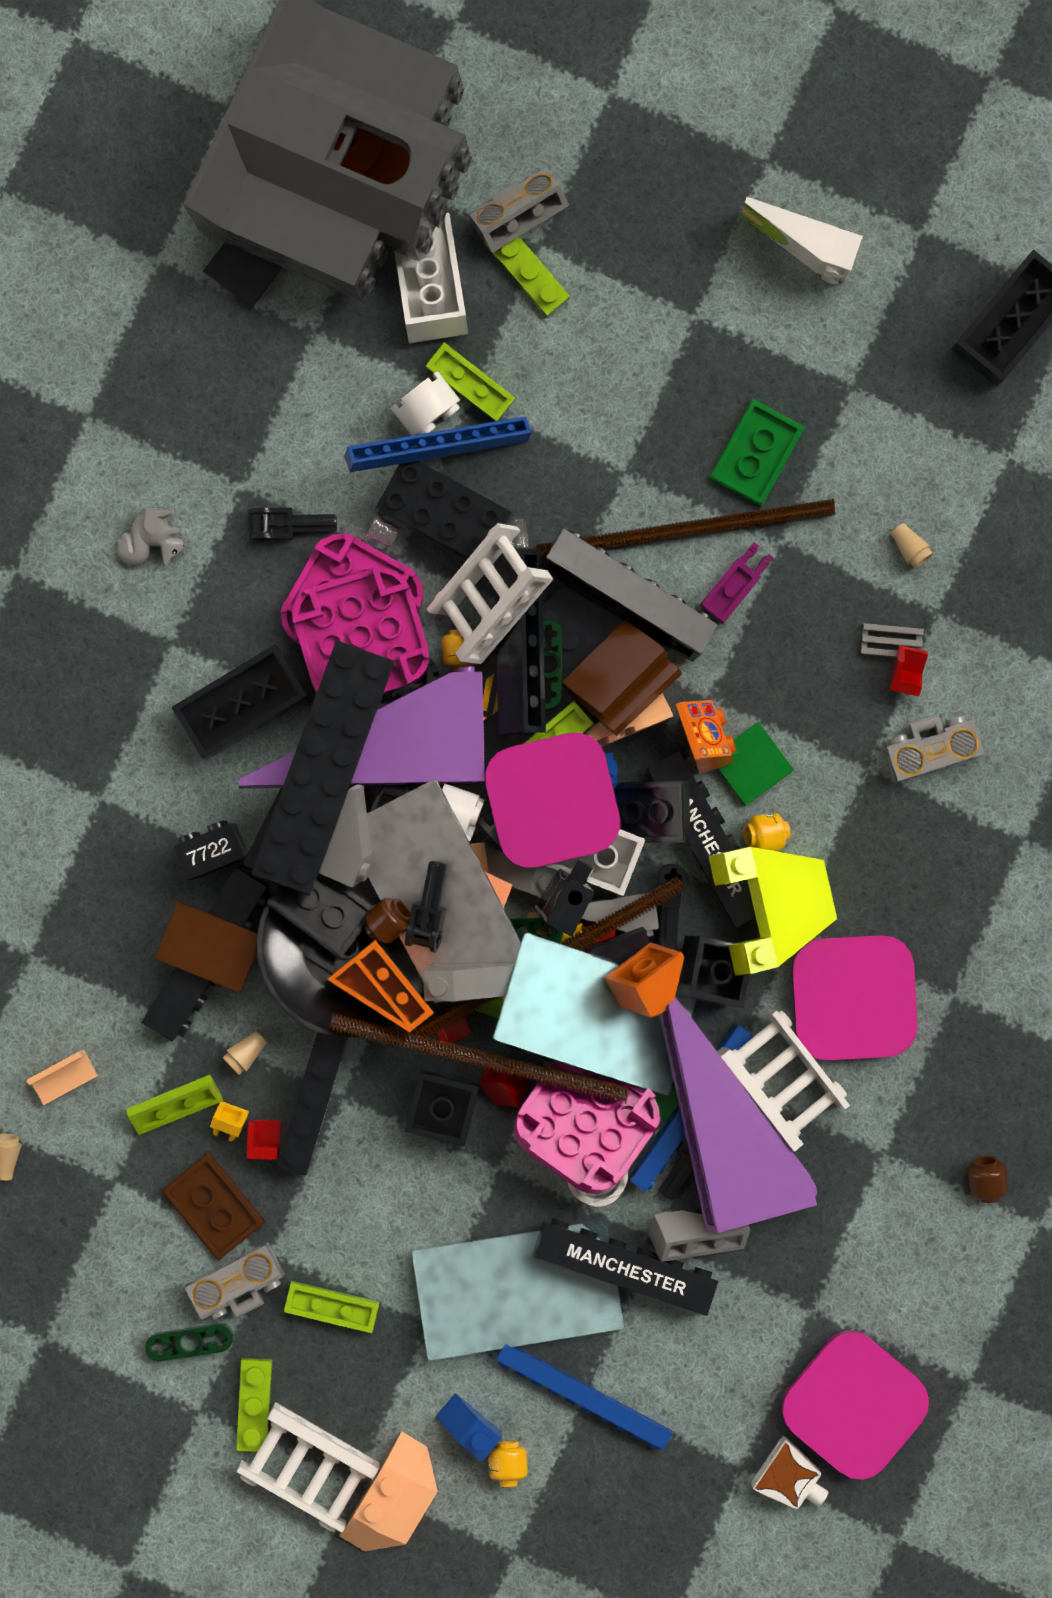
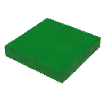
(756, 764)

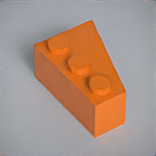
(383, 987)

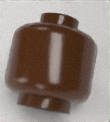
(387, 920)
(987, 1179)

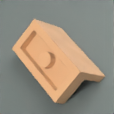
(63, 1077)

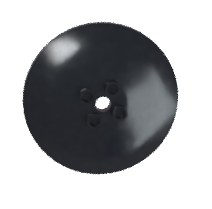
(299, 967)

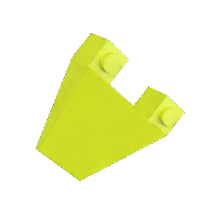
(788, 900)

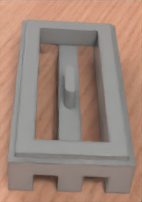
(893, 641)

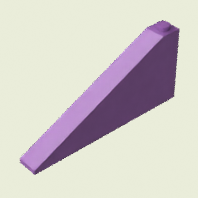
(415, 739)
(734, 1150)

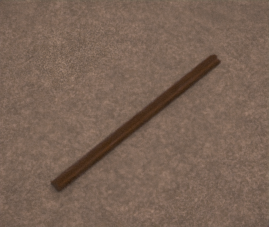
(706, 525)
(576, 942)
(478, 1057)

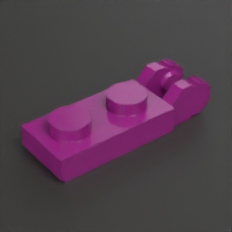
(734, 586)

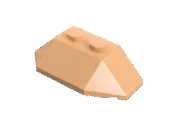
(394, 1498)

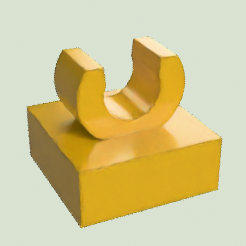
(229, 1120)

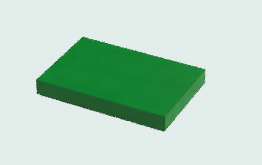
(757, 452)

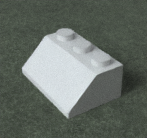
(612, 865)

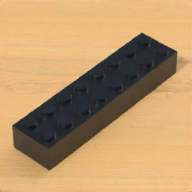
(322, 768)

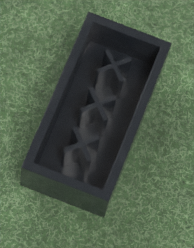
(1010, 321)
(440, 508)
(240, 702)

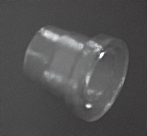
(382, 530)

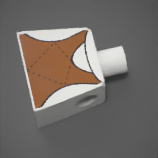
(789, 1476)

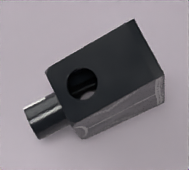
(566, 898)

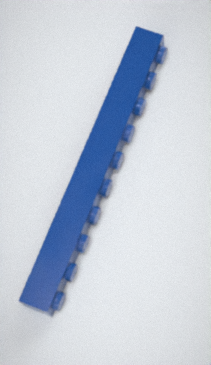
(437, 444)
(672, 1133)
(585, 1396)

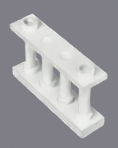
(512, 600)
(754, 1082)
(308, 1437)

